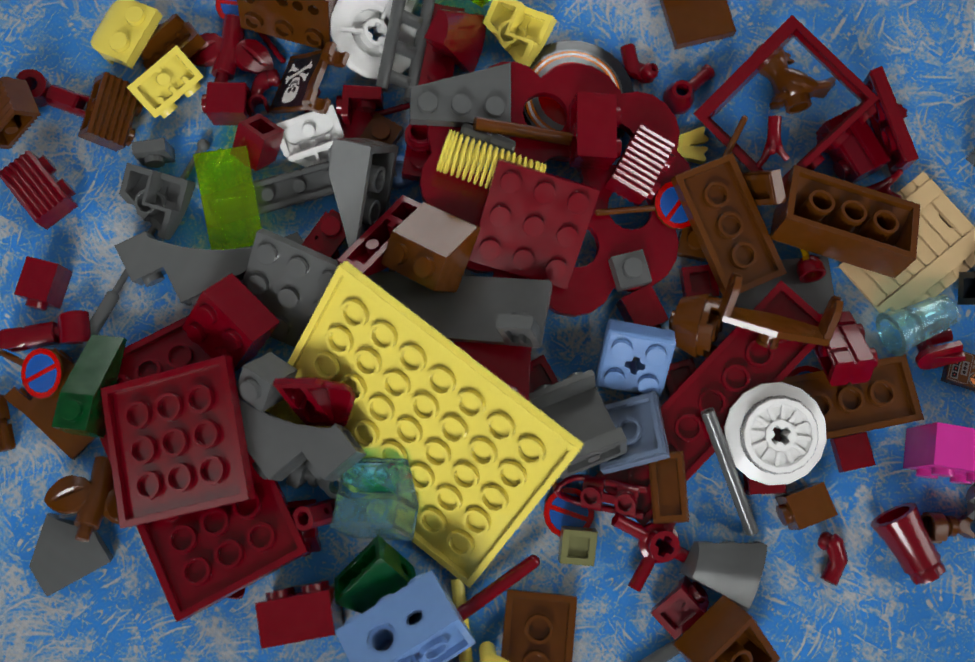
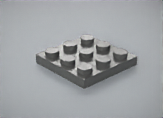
(287, 281)

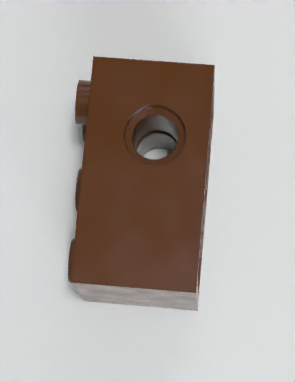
(291, 20)

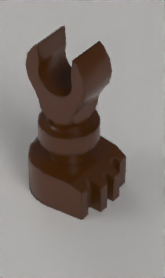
(941, 526)

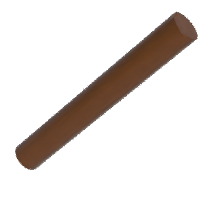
(522, 131)

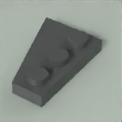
(462, 98)

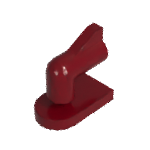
(941, 355)

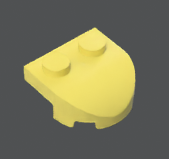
(125, 31)

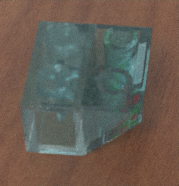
(377, 500)

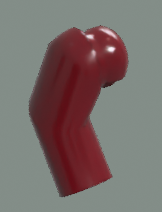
(638, 71)

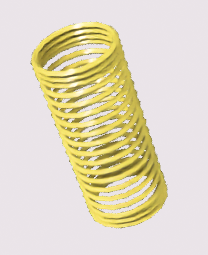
(451, 156)

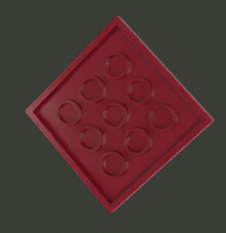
(177, 442)

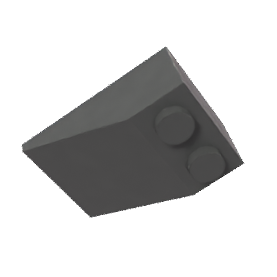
(361, 181)

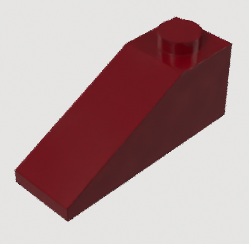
(370, 247)

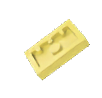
(166, 83)

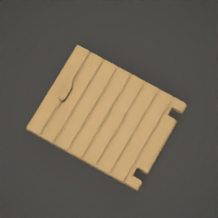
(943, 251)

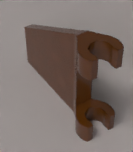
(42, 413)

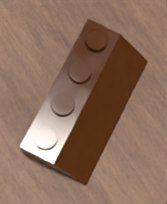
(847, 222)

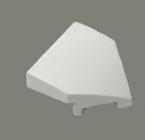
(310, 136)

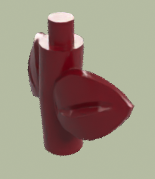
(231, 52)

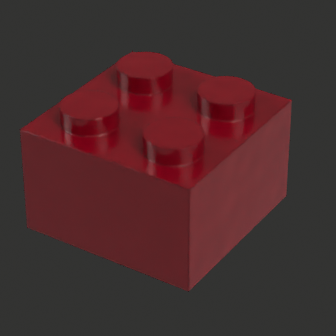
(230, 322)
(298, 616)

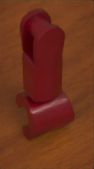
(53, 95)
(71, 329)

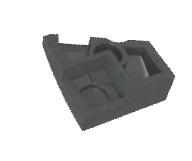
(157, 197)
(727, 568)

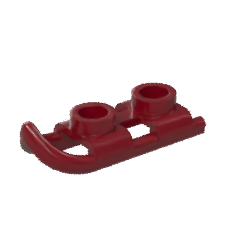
(593, 495)

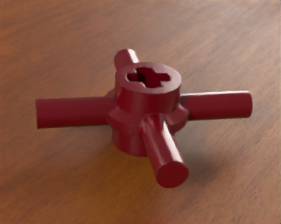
(647, 536)

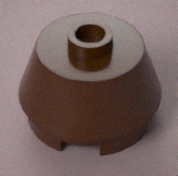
(696, 324)

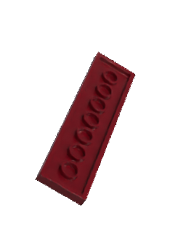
(717, 384)

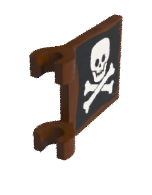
(302, 80)

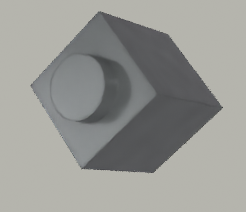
(257, 381)

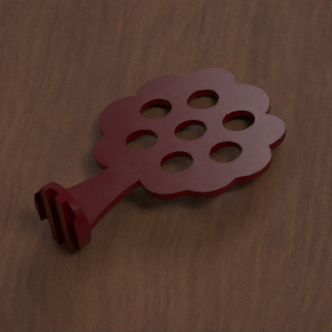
(590, 283)

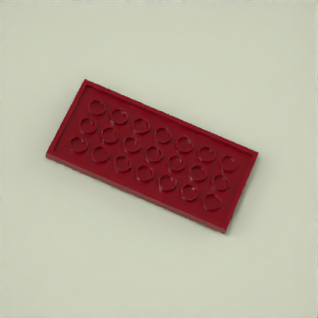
(220, 548)

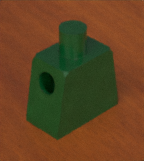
(371, 575)

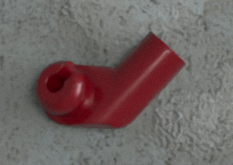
(837, 557)

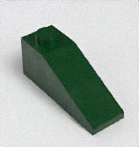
(80, 400)

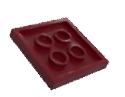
(533, 223)

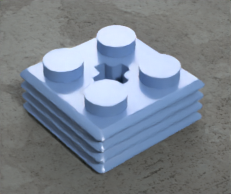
(630, 340)

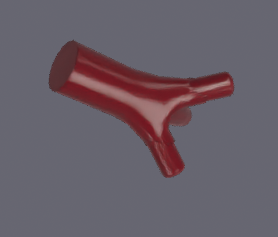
(773, 141)
(884, 185)

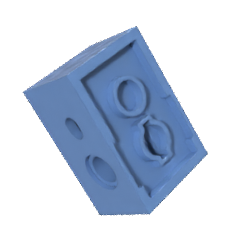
(408, 626)

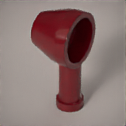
(681, 104)

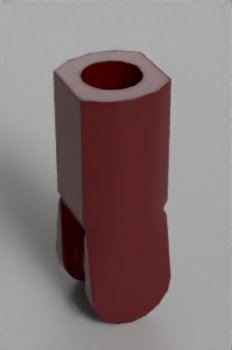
(314, 514)

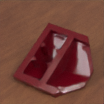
(317, 400)

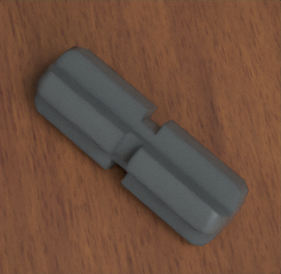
(495, 139)

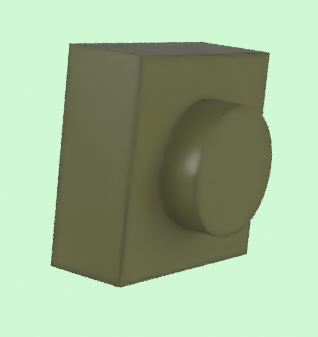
(577, 545)

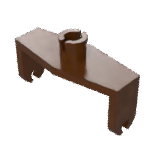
(776, 327)

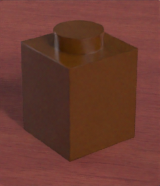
(805, 506)

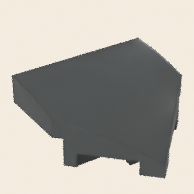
(61, 558)

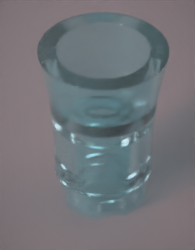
(914, 324)

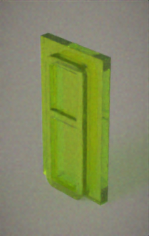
(228, 197)

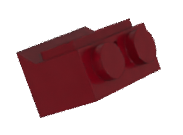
(327, 235)

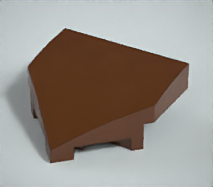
(168, 35)

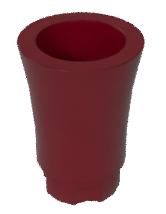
(910, 542)

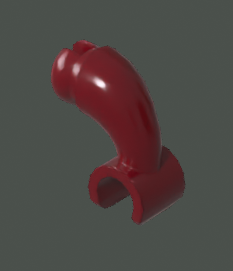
(261, 83)

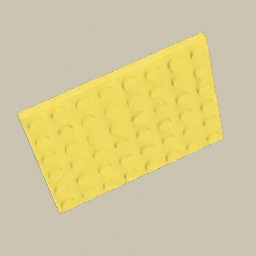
(469, 438)

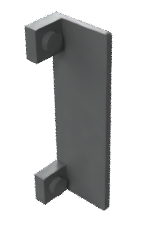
(481, 309)

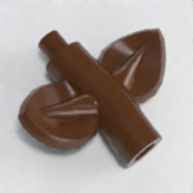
(88, 498)

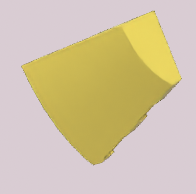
(519, 29)

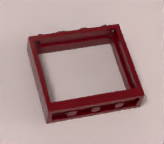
(761, 57)

